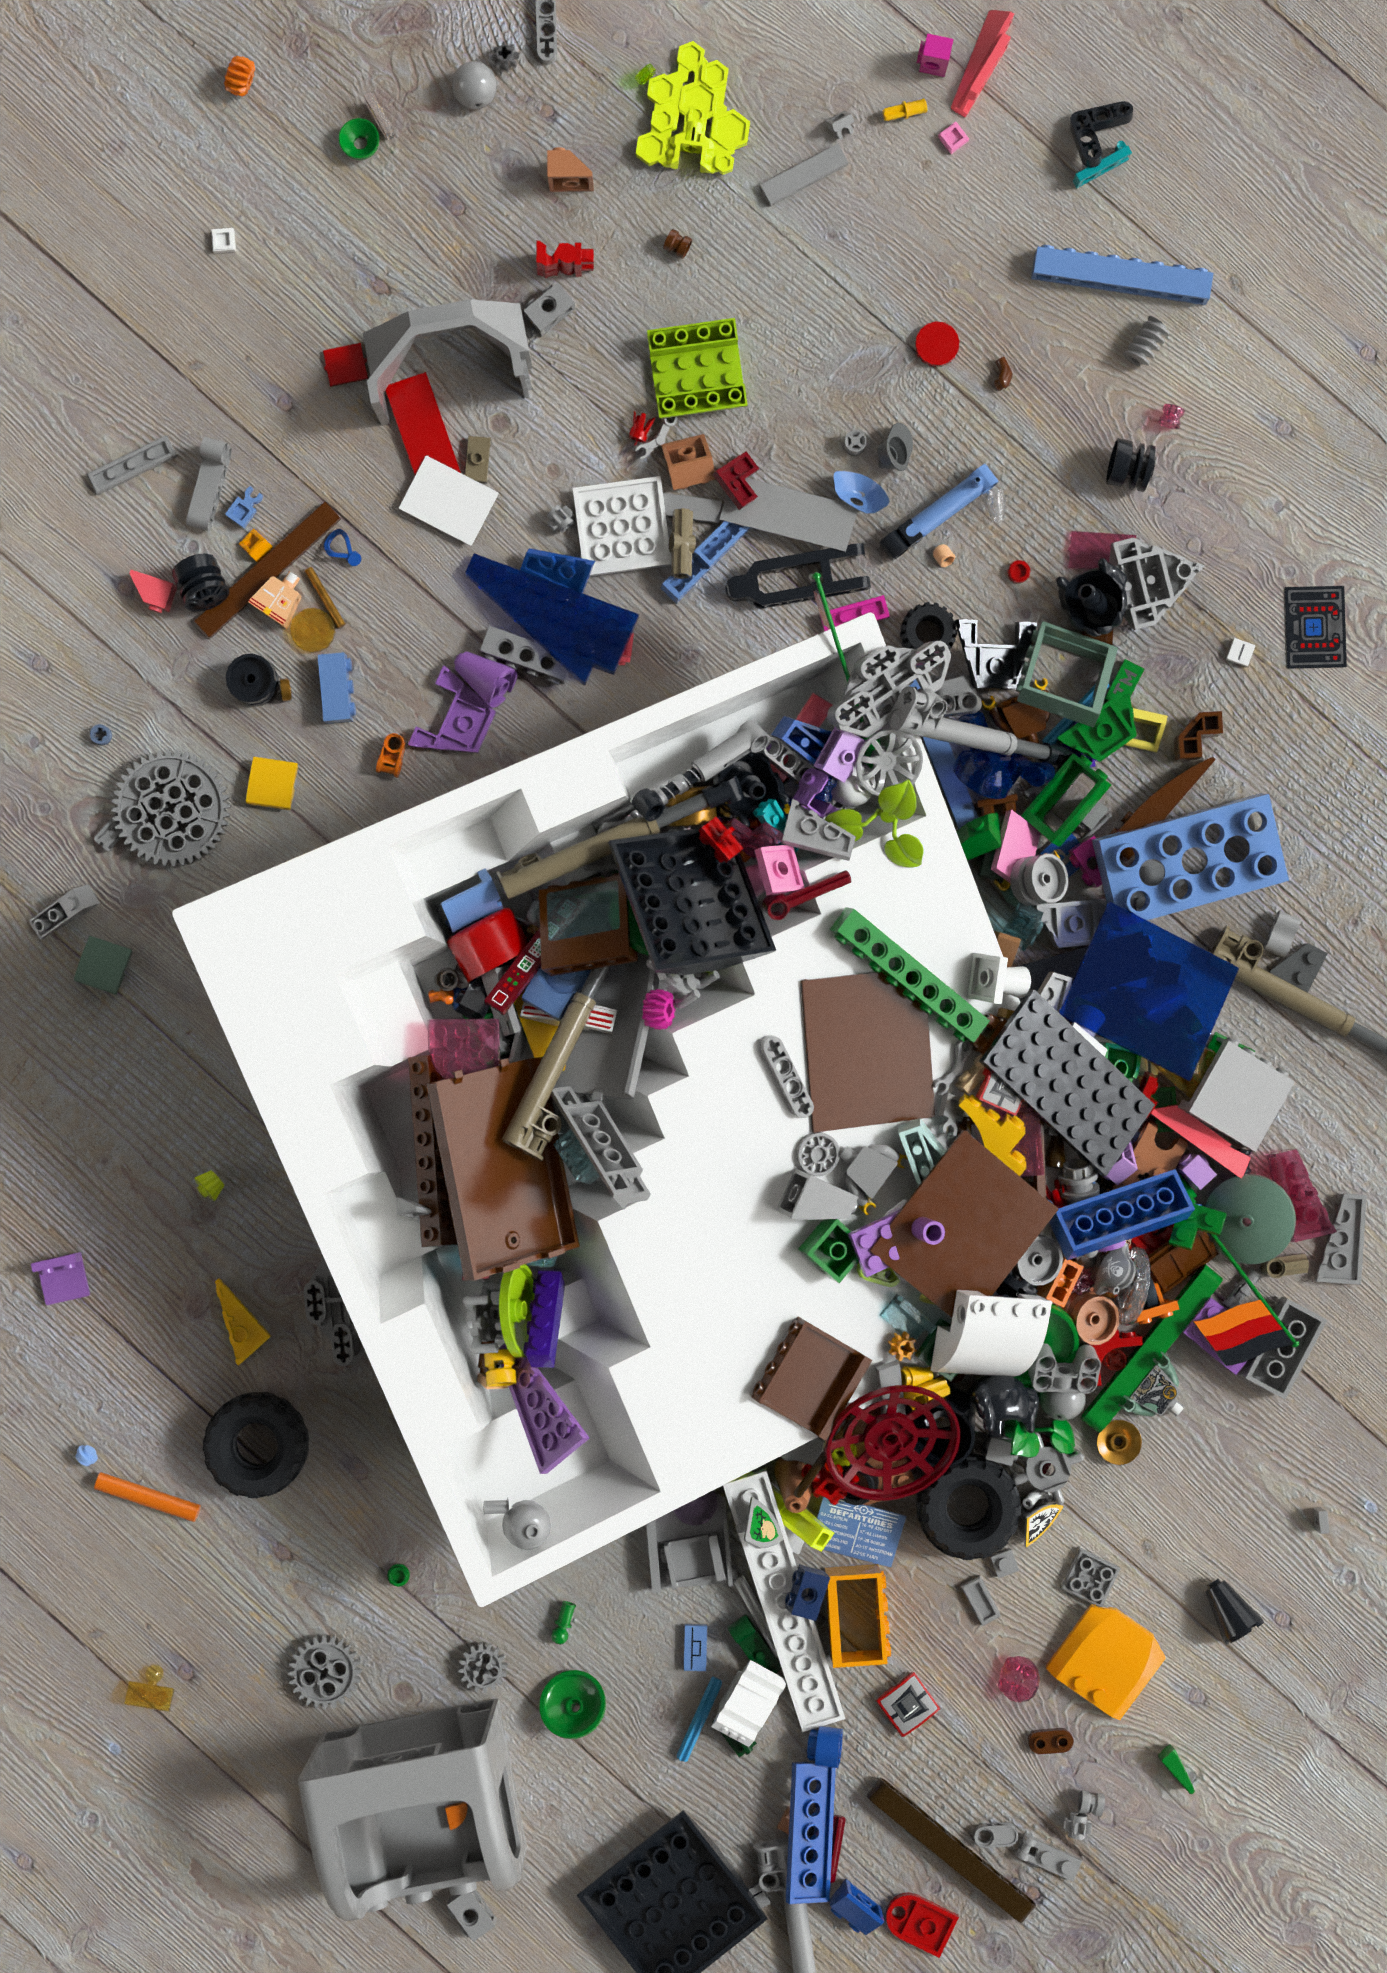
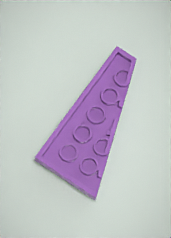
(545, 1418)

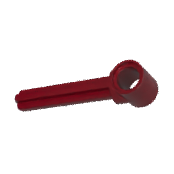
(803, 894)

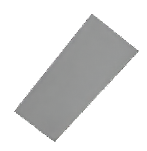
(794, 515)

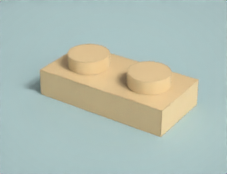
(971, 1077)

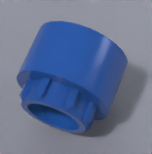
(825, 1746)

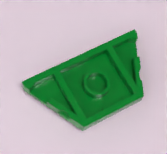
(1111, 731)

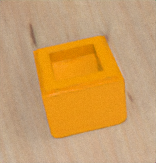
(256, 545)

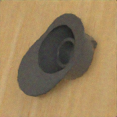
(896, 448)

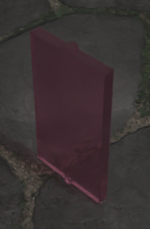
(1090, 547)

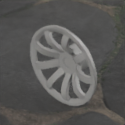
(887, 760)

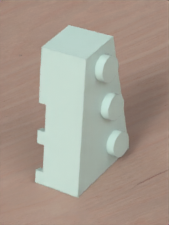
(920, 1147)

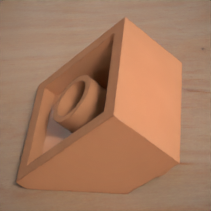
(567, 172)
(688, 462)

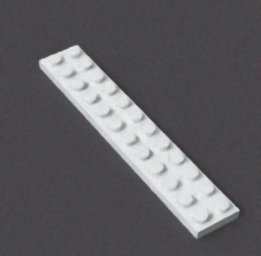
(793, 1636)

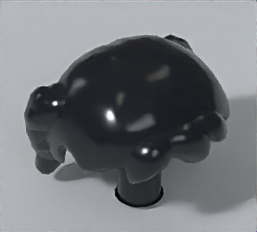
(1094, 598)
(757, 784)
(1001, 1400)

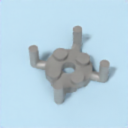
(685, 986)
(481, 1317)
(1054, 1481)

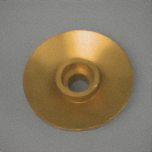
(1124, 1452)

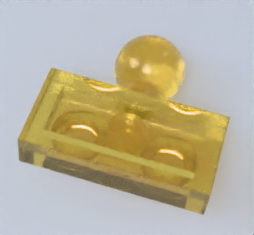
(150, 1694)

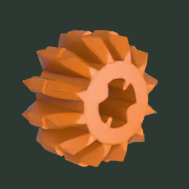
(239, 76)

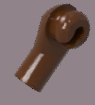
(1005, 374)

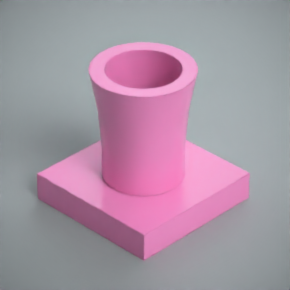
(776, 871)

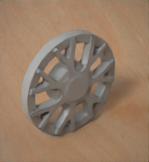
(818, 1154)

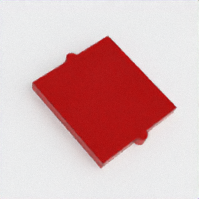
(345, 364)

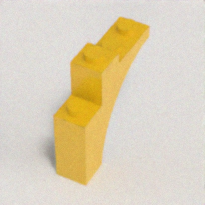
(997, 1134)

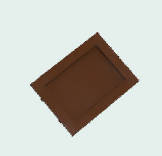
(1173, 1264)

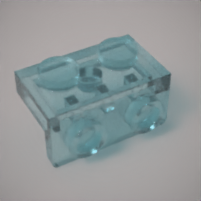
(1024, 924)

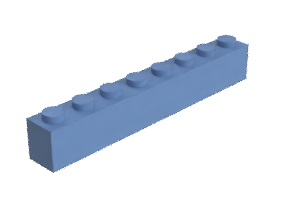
(1122, 275)

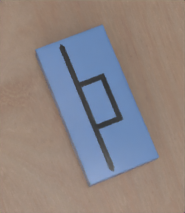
(695, 1647)

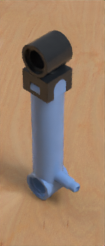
(938, 512)

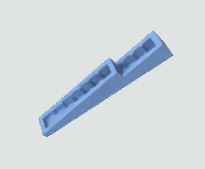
(705, 558)

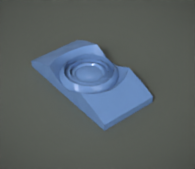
(554, 993)

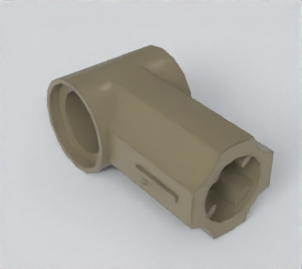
(1286, 1265)

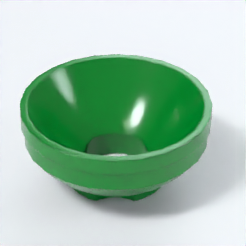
(357, 129)

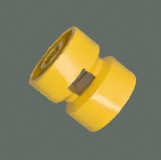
(500, 1376)

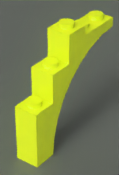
(803, 1524)

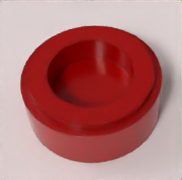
(1018, 571)

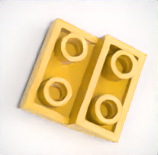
(271, 783)

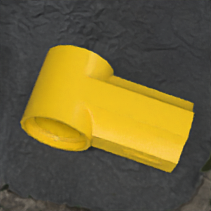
(936, 1385)

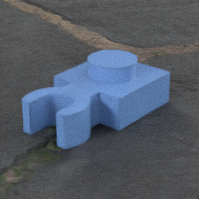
(242, 510)

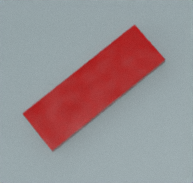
(420, 422)

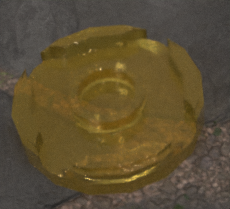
(312, 630)

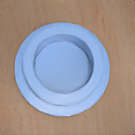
(86, 1455)

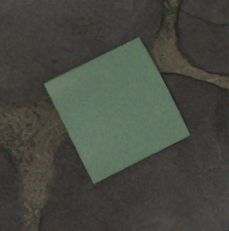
(102, 965)

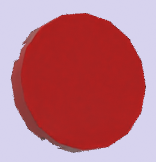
(937, 344)

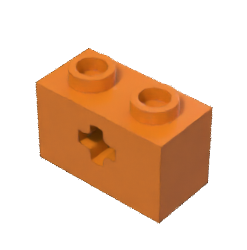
(1062, 1286)

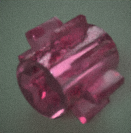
(1083, 1283)

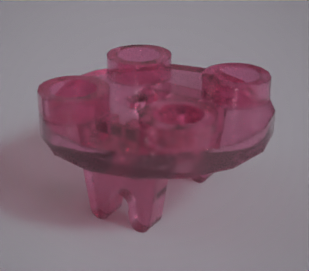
(1014, 1687)

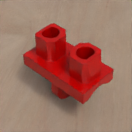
(720, 839)

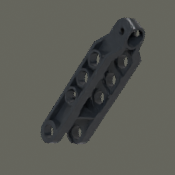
(747, 588)

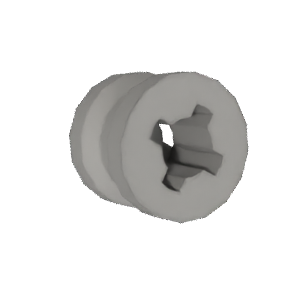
(857, 439)

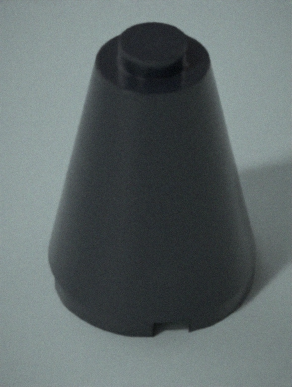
(1231, 1612)

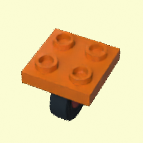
(1156, 1305)

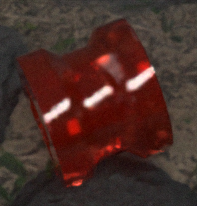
(1117, 1361)

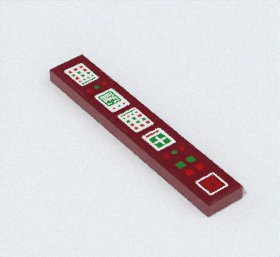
(516, 977)

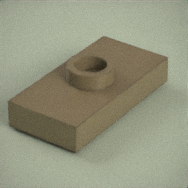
(478, 458)

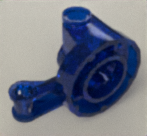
(996, 773)

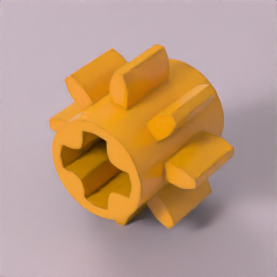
(899, 1351)

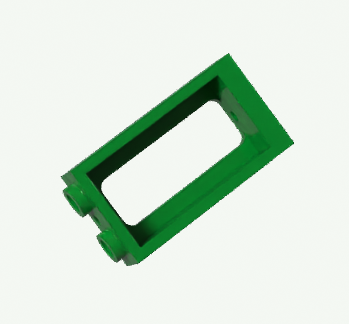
(1056, 789)

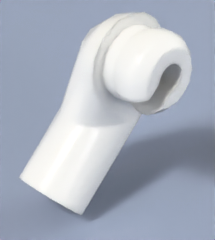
(1034, 1496)

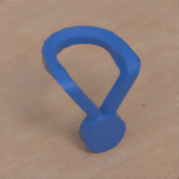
(352, 557)

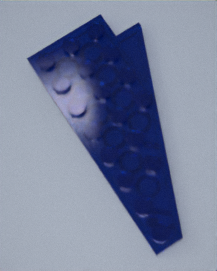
(566, 623)

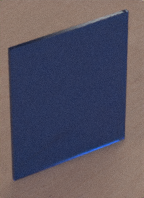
(1149, 991)

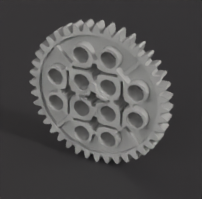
(181, 770)

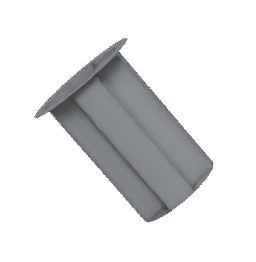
(496, 1507)

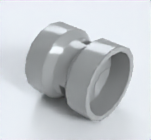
(1091, 1803)

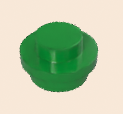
(398, 1575)

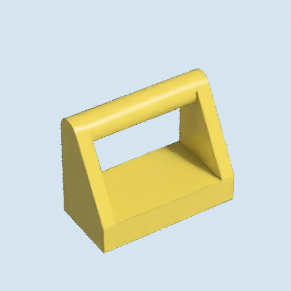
(1152, 719)

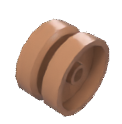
(1093, 1316)

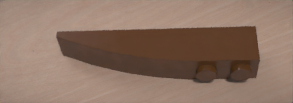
(1161, 802)

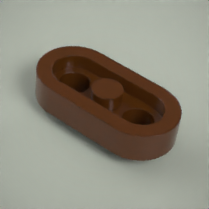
(1051, 1741)

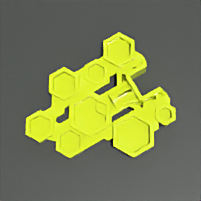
(698, 103)

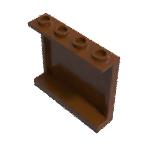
(811, 1378)

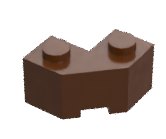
(1189, 743)

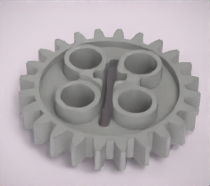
(315, 1689)

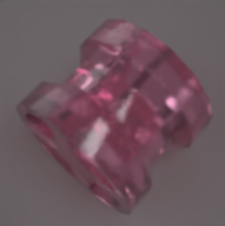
(1171, 416)

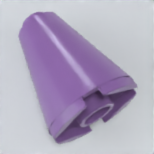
(486, 677)

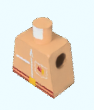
(278, 599)

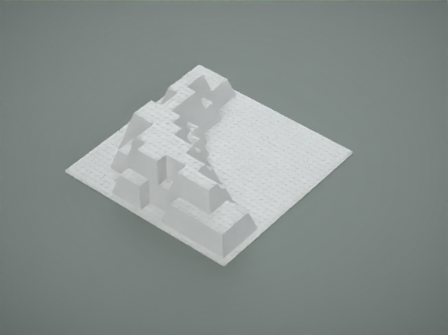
(663, 1302)

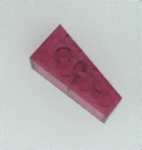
(1291, 1174)

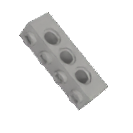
(496, 638)

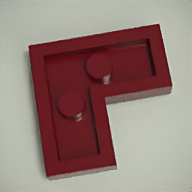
(733, 479)

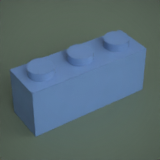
(336, 688)

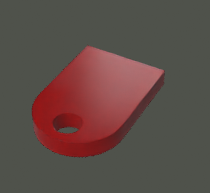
(922, 1923)

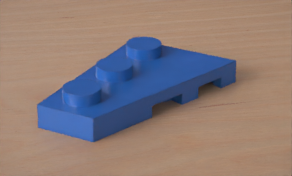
(558, 568)

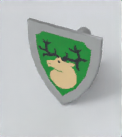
(761, 1526)

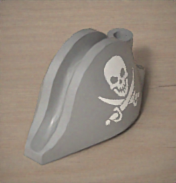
(1115, 1272)

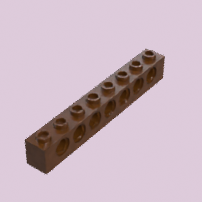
(438, 1226)

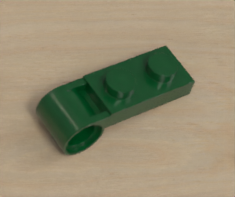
(753, 1644)

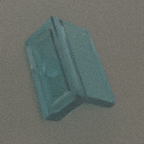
(906, 1317)

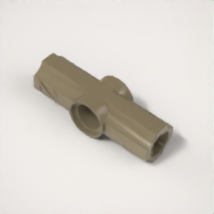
(682, 543)

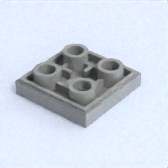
(1090, 1577)

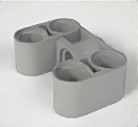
(1065, 1377)

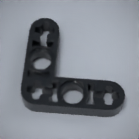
(1091, 124)

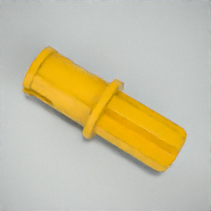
(905, 110)

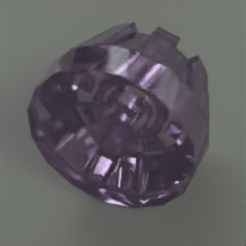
(699, 1510)

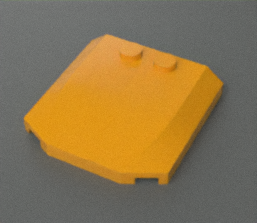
(1107, 1659)

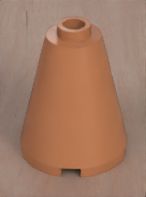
(788, 1478)

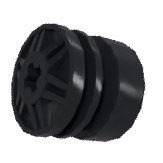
(1130, 465)
(200, 582)

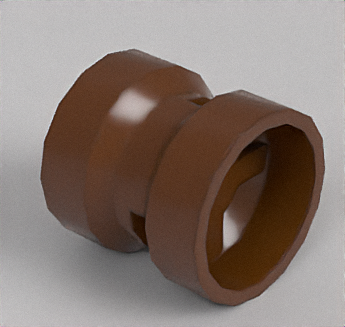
(677, 243)

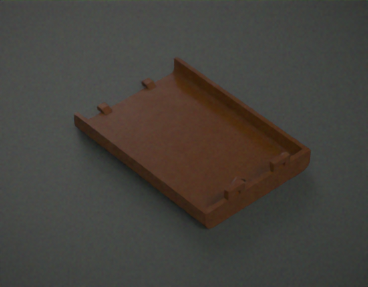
(492, 1185)

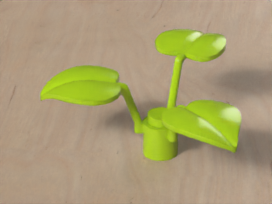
(895, 802)

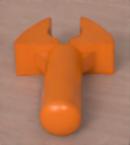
(444, 996)

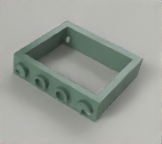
(1076, 644)

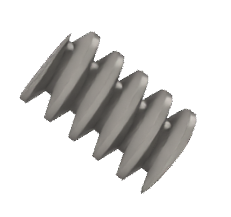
(1146, 341)

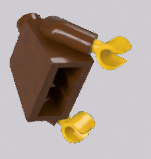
(1019, 717)

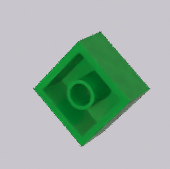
(830, 1249)

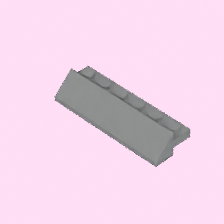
(603, 1145)

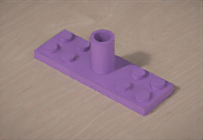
(865, 1237)

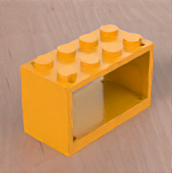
(858, 1657)

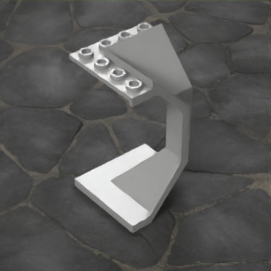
(391, 341)

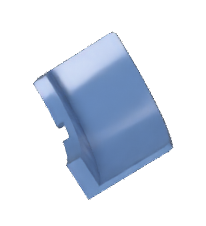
(472, 903)

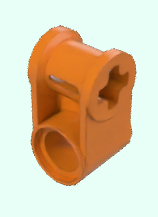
(391, 757)

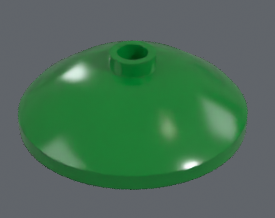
(563, 1694)

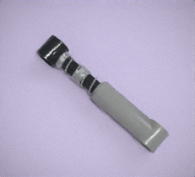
(747, 739)

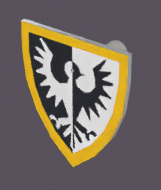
(1039, 1520)

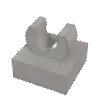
(839, 122)

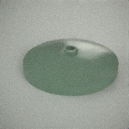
(1266, 1207)

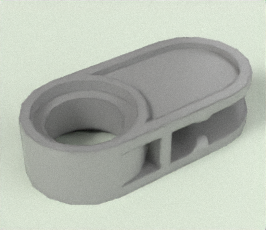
(1001, 1834)

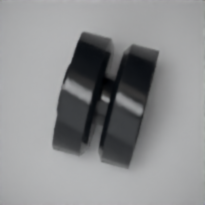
(265, 683)

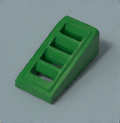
(1172, 1762)

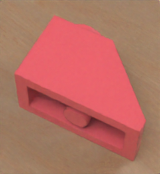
(154, 591)

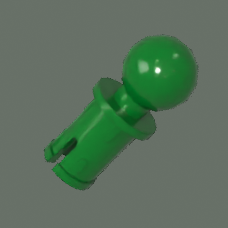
(559, 1634)

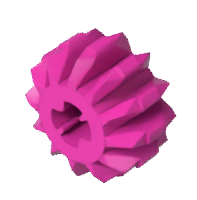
(658, 1009)

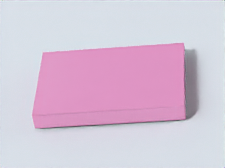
(1017, 841)

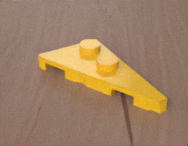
(244, 1330)

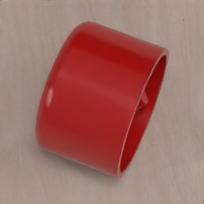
(487, 943)

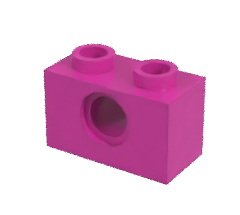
(934, 55)
(1079, 858)

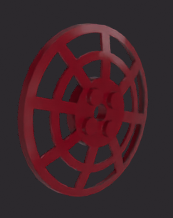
(895, 1449)

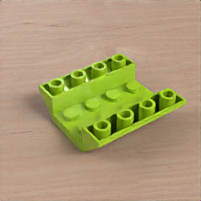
(696, 368)

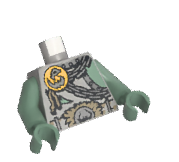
(1156, 1392)

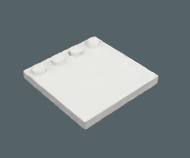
(623, 525)

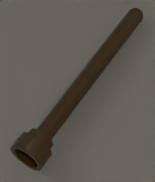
(819, 1463)

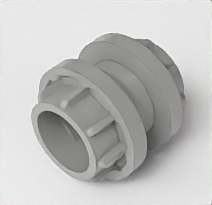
(1077, 1181)

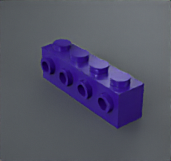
(545, 1319)

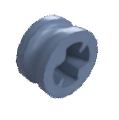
(96, 729)

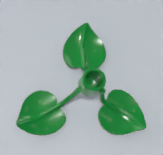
(1028, 1444)

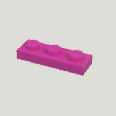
(846, 613)

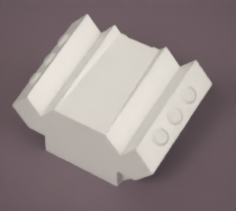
(748, 1703)

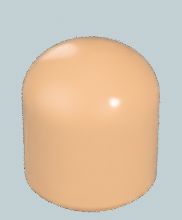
(942, 552)

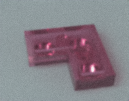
(762, 836)

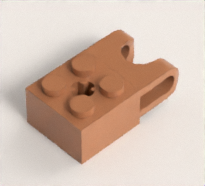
(1150, 1158)

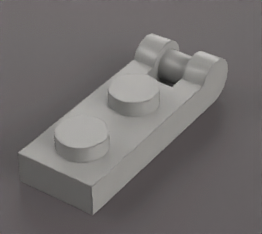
(1049, 1857)

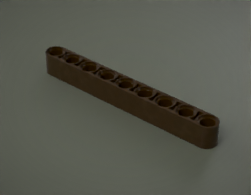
(951, 1850)

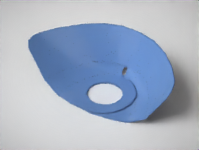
(848, 486)

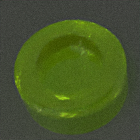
(645, 74)

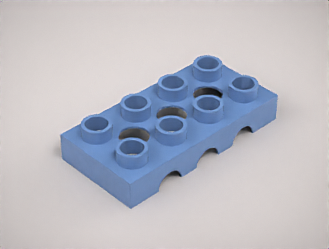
(1189, 831)

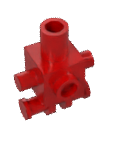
(826, 1486)

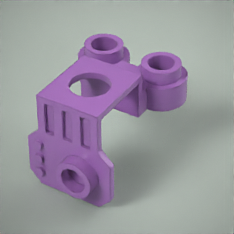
(810, 785)

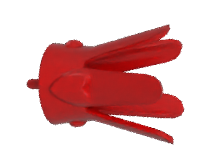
(637, 432)
(1055, 1197)

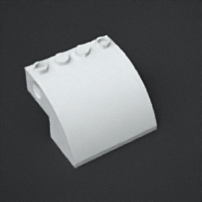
(991, 1334)

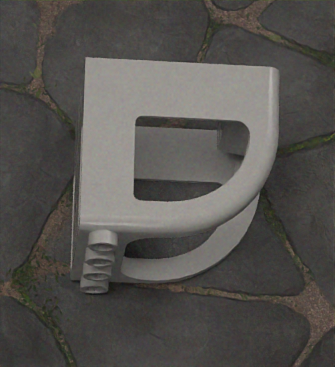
(380, 1814)

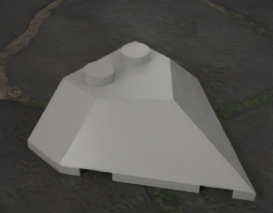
(1153, 579)

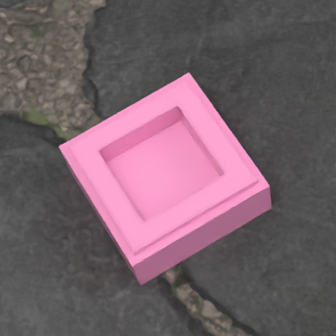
(953, 137)

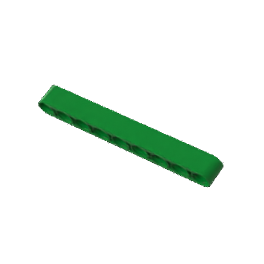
(1157, 1340)

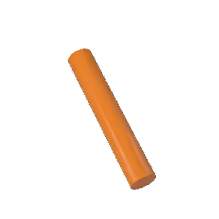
(147, 1497)

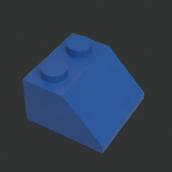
(856, 1908)

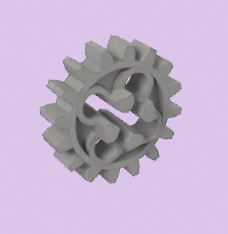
(494, 1661)

